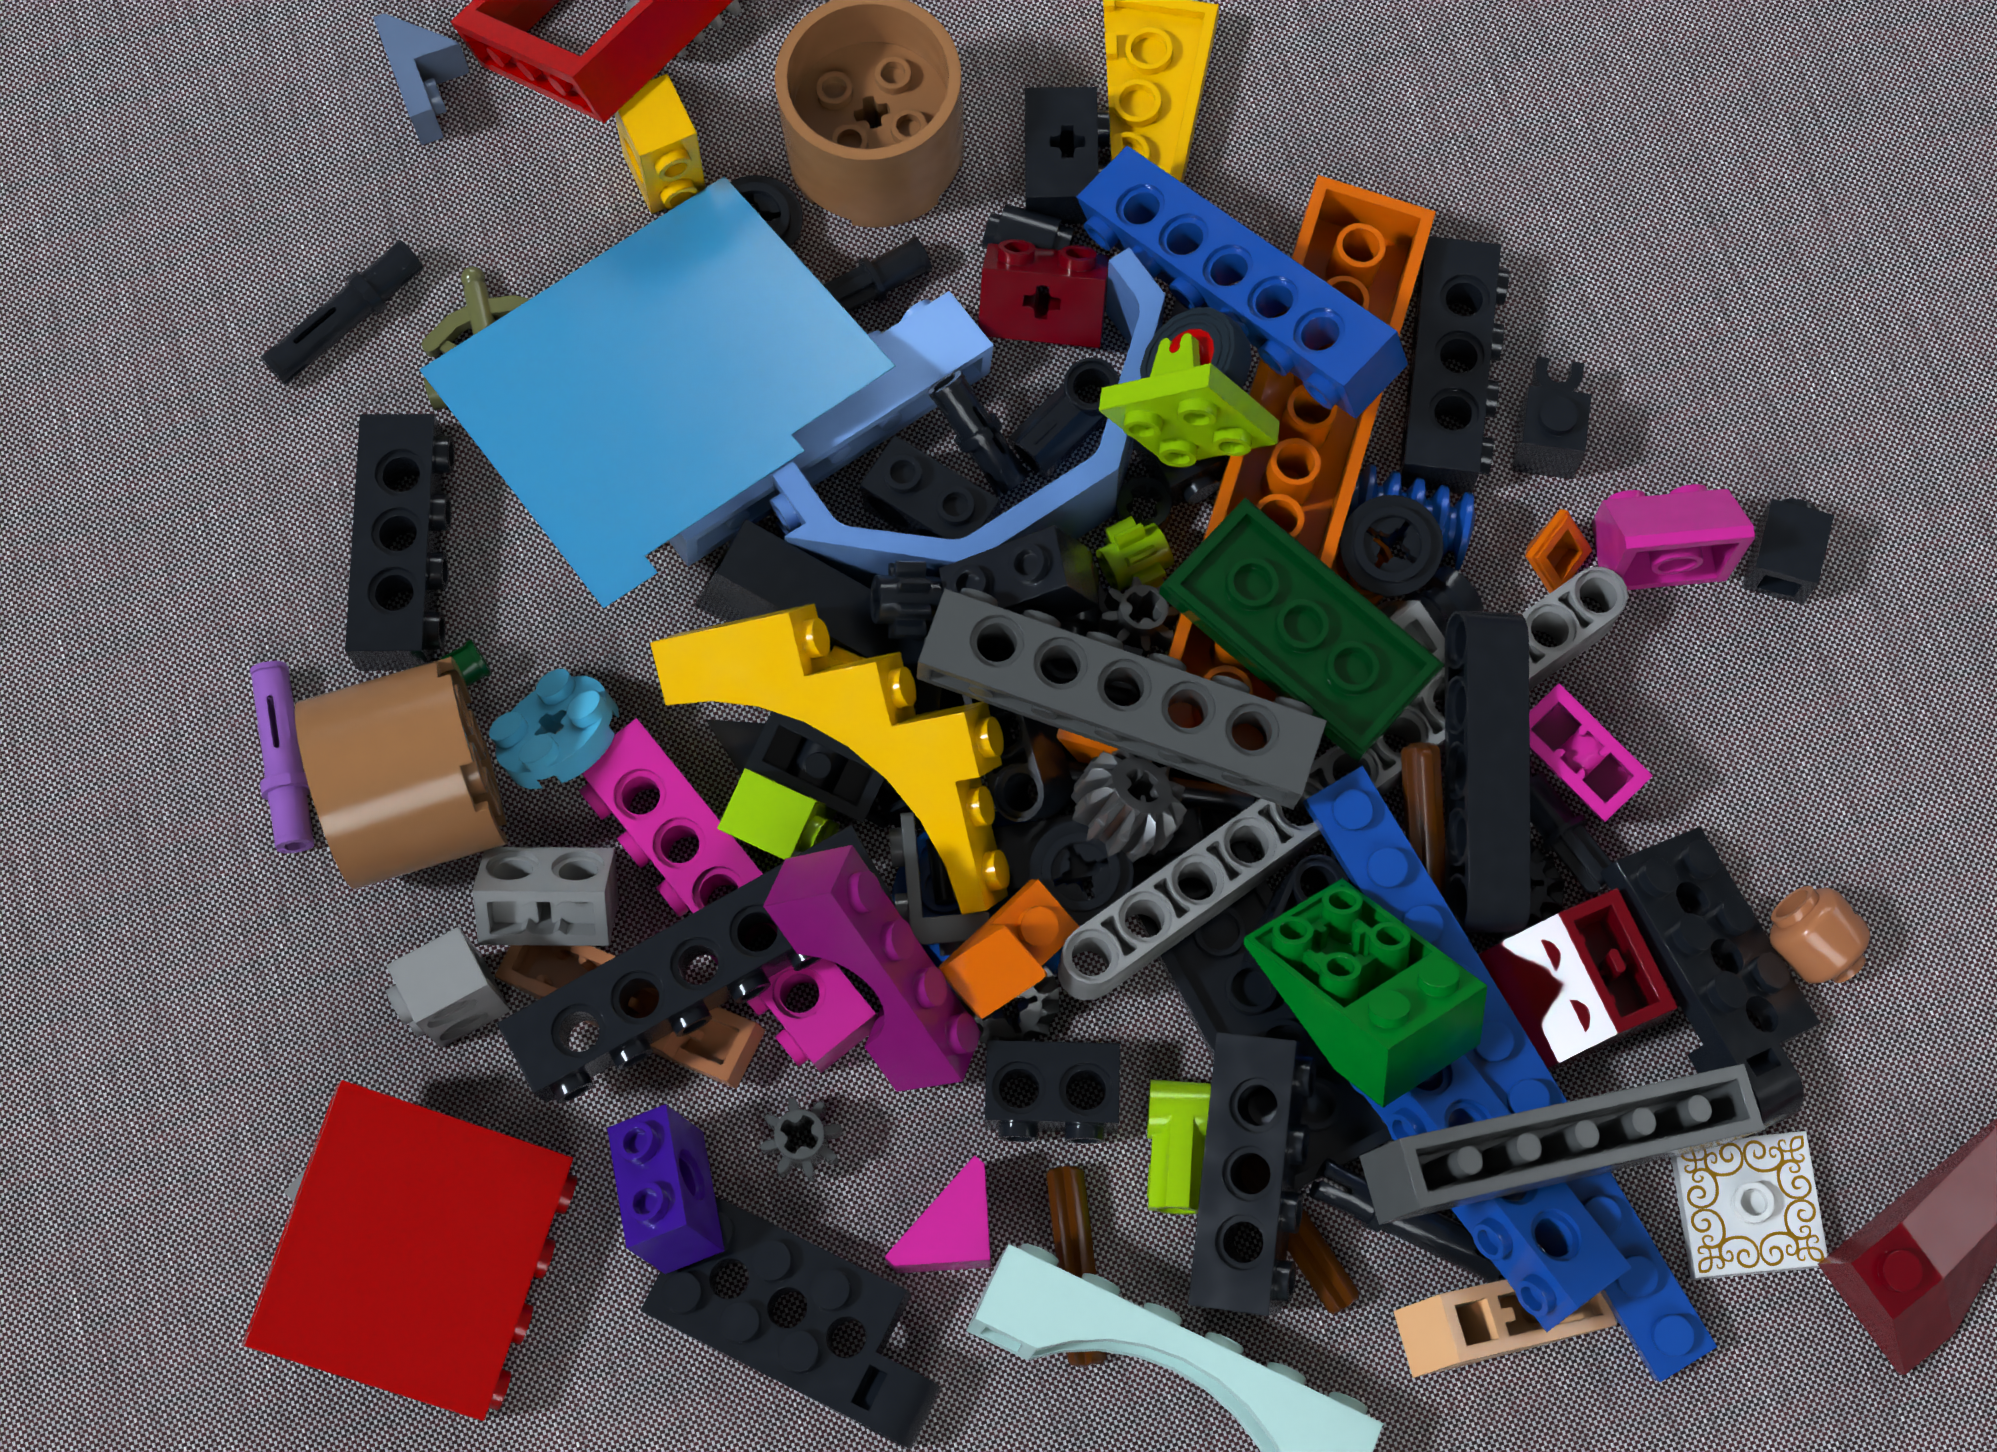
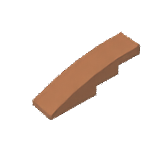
(715, 1050)

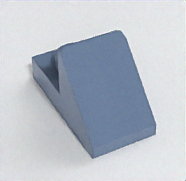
(420, 63)

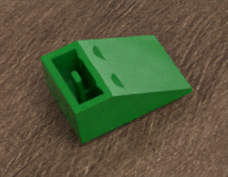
(1370, 990)

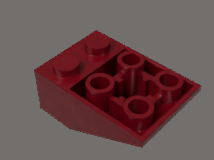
(1580, 980)

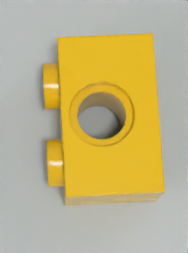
(660, 145)

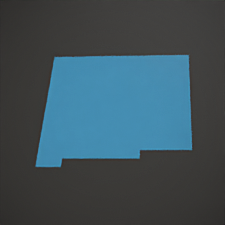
(656, 383)

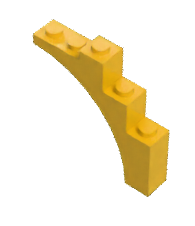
(868, 706)

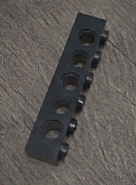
(542, 1030)

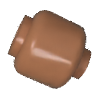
(1819, 935)

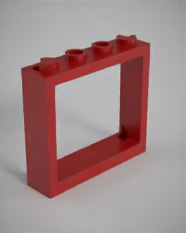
(606, 72)

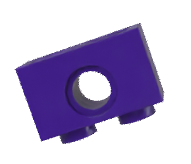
(665, 1189)

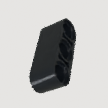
(1033, 755)

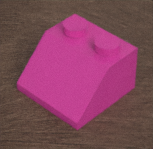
(1672, 536)

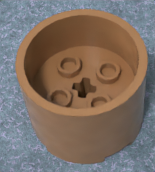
(864, 68)
(400, 773)

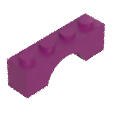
(839, 912)

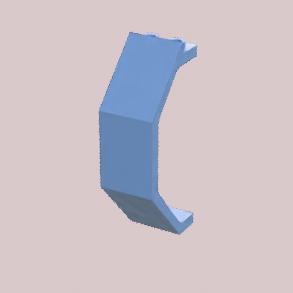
(1071, 502)

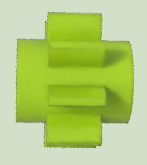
(1134, 553)

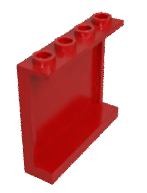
(411, 1252)

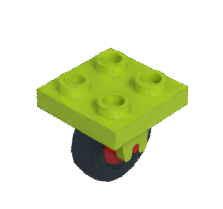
(1192, 393)

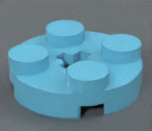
(527, 737)

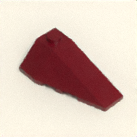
(1924, 1255)

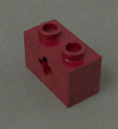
(1018, 311)

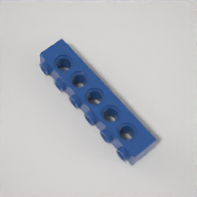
(1164, 220)
(1507, 1229)

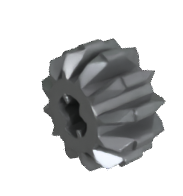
(1128, 804)

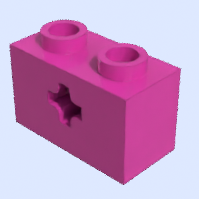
(1584, 754)

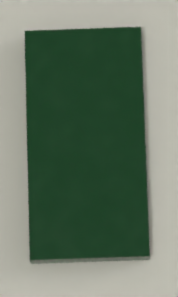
(1301, 628)

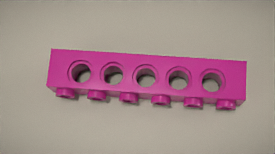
(637, 764)

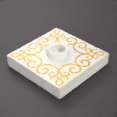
(1750, 1207)

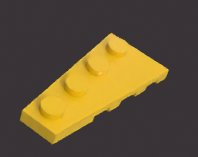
(1157, 76)

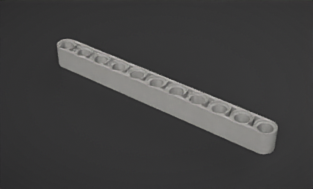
(1278, 840)

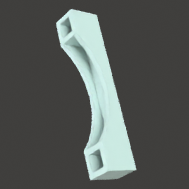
(1048, 1311)

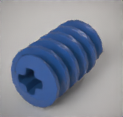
(1455, 522)

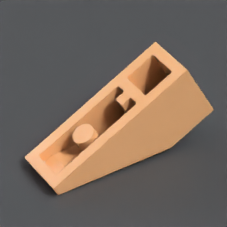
(1483, 1325)

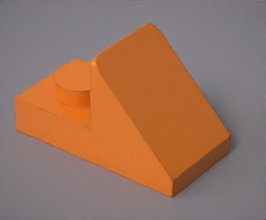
(1009, 950)

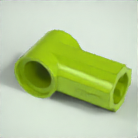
(1178, 1137)

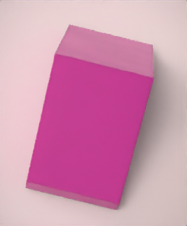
(951, 1230)

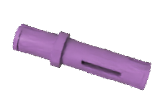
(284, 780)

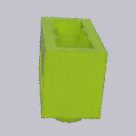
(776, 817)

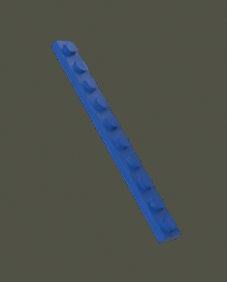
(1389, 872)

